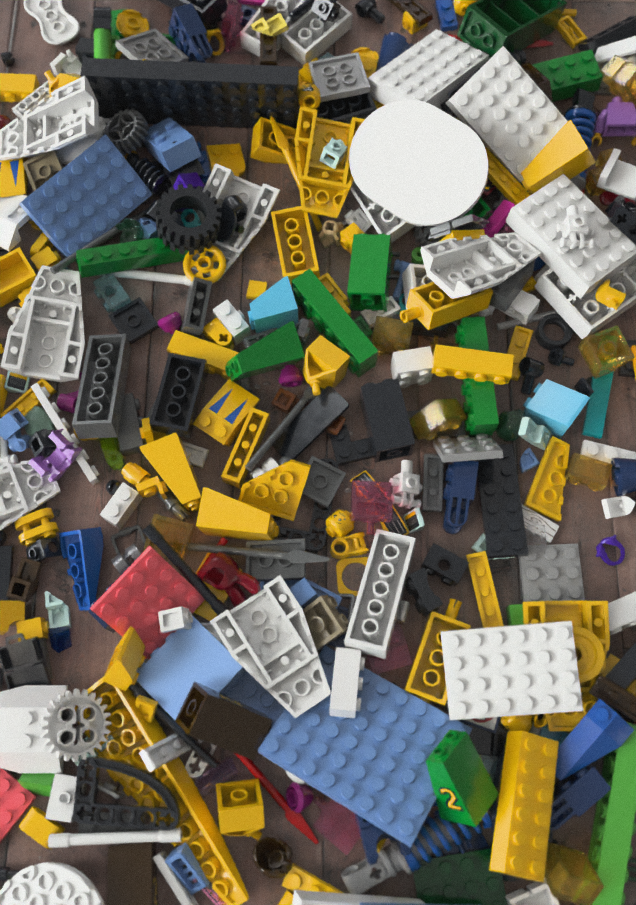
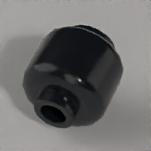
(237, 204)

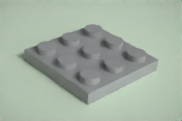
(150, 46)
(339, 76)
(467, 448)
(551, 573)

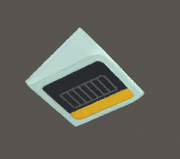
(16, 383)
(414, 520)

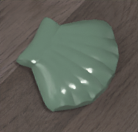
(38, 420)

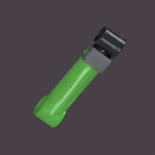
(102, 32)

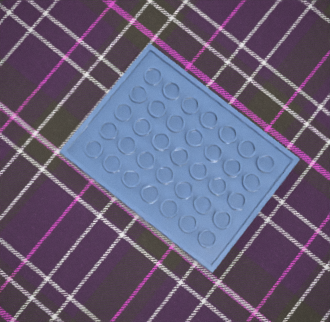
(370, 760)

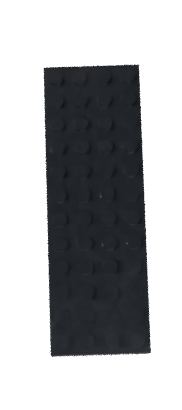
(195, 91)

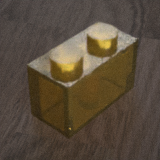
(588, 472)

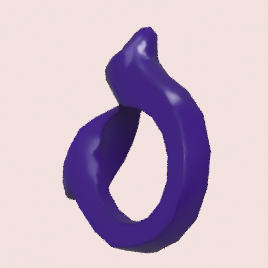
(601, 550)

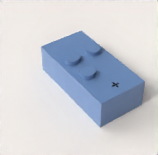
(171, 144)

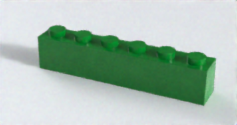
(125, 257)

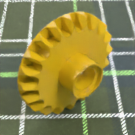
(592, 653)

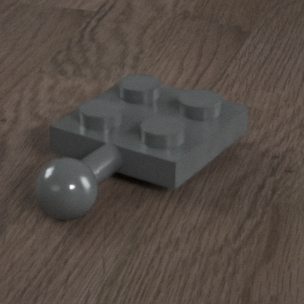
(322, 481)

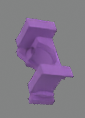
(59, 460)

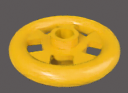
(216, 274)

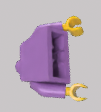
(616, 120)

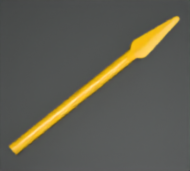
(283, 144)

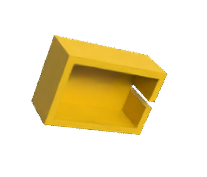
(15, 275)

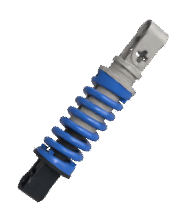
(583, 118)
(430, 839)

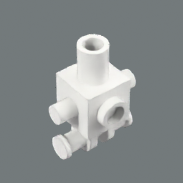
(575, 230)
(406, 486)

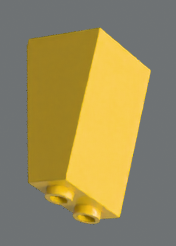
(562, 155)
(173, 465)

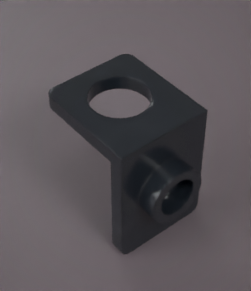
(583, 387)
(40, 551)

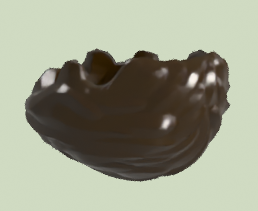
(272, 857)

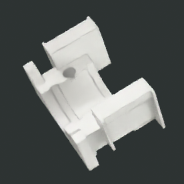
(62, 64)

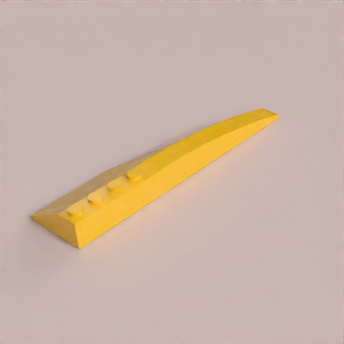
(198, 827)

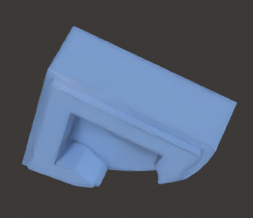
(528, 461)

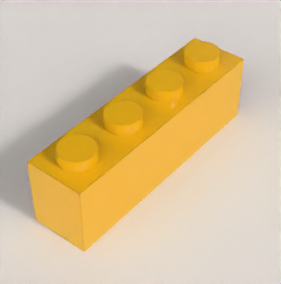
(17, 86)
(195, 347)
(472, 364)
(245, 447)

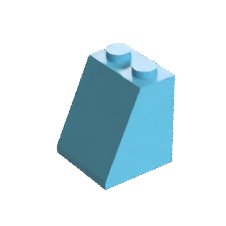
(273, 307)
(554, 406)

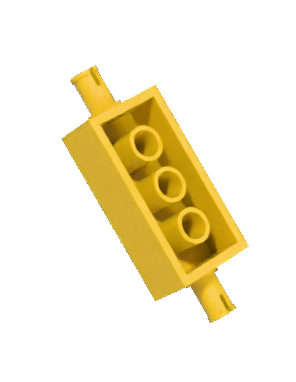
(436, 308)
(427, 672)

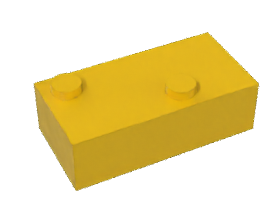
(294, 242)

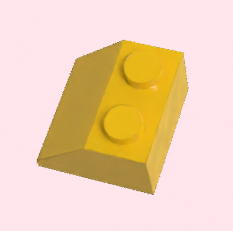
(125, 661)

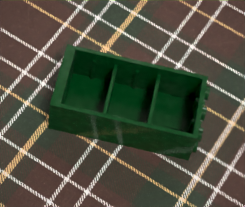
(509, 23)

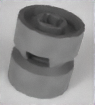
(121, 560)

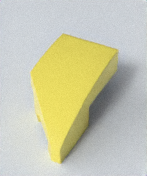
(271, 27)

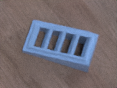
(187, 857)

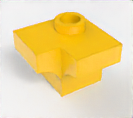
(10, 614)

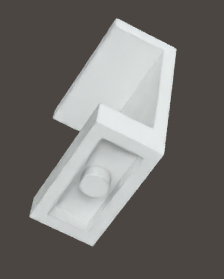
(618, 177)

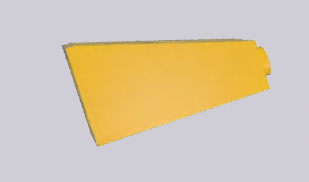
(233, 519)

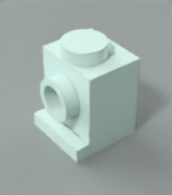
(336, 149)

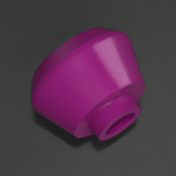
(170, 322)
(290, 376)
(299, 797)

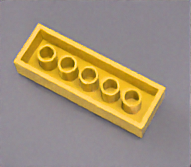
(524, 806)

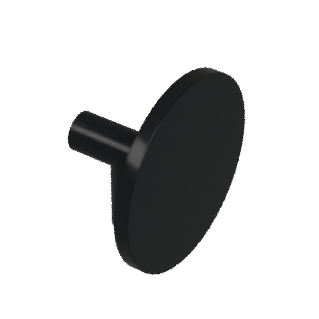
(228, 224)

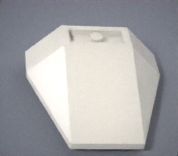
(11, 220)

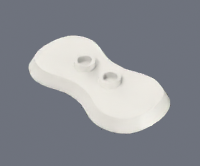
(55, 23)

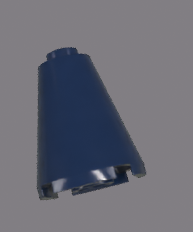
(391, 47)
(624, 475)

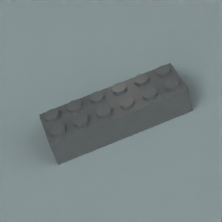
(102, 386)

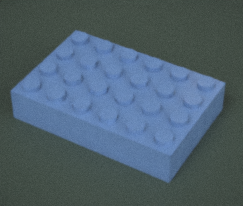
(86, 197)

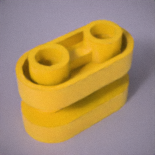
(46, 530)

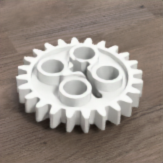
(56, 726)

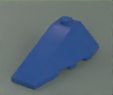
(84, 555)
(591, 739)

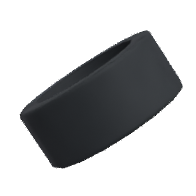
(550, 344)

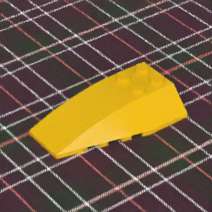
(321, 186)
(595, 619)

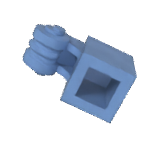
(11, 430)

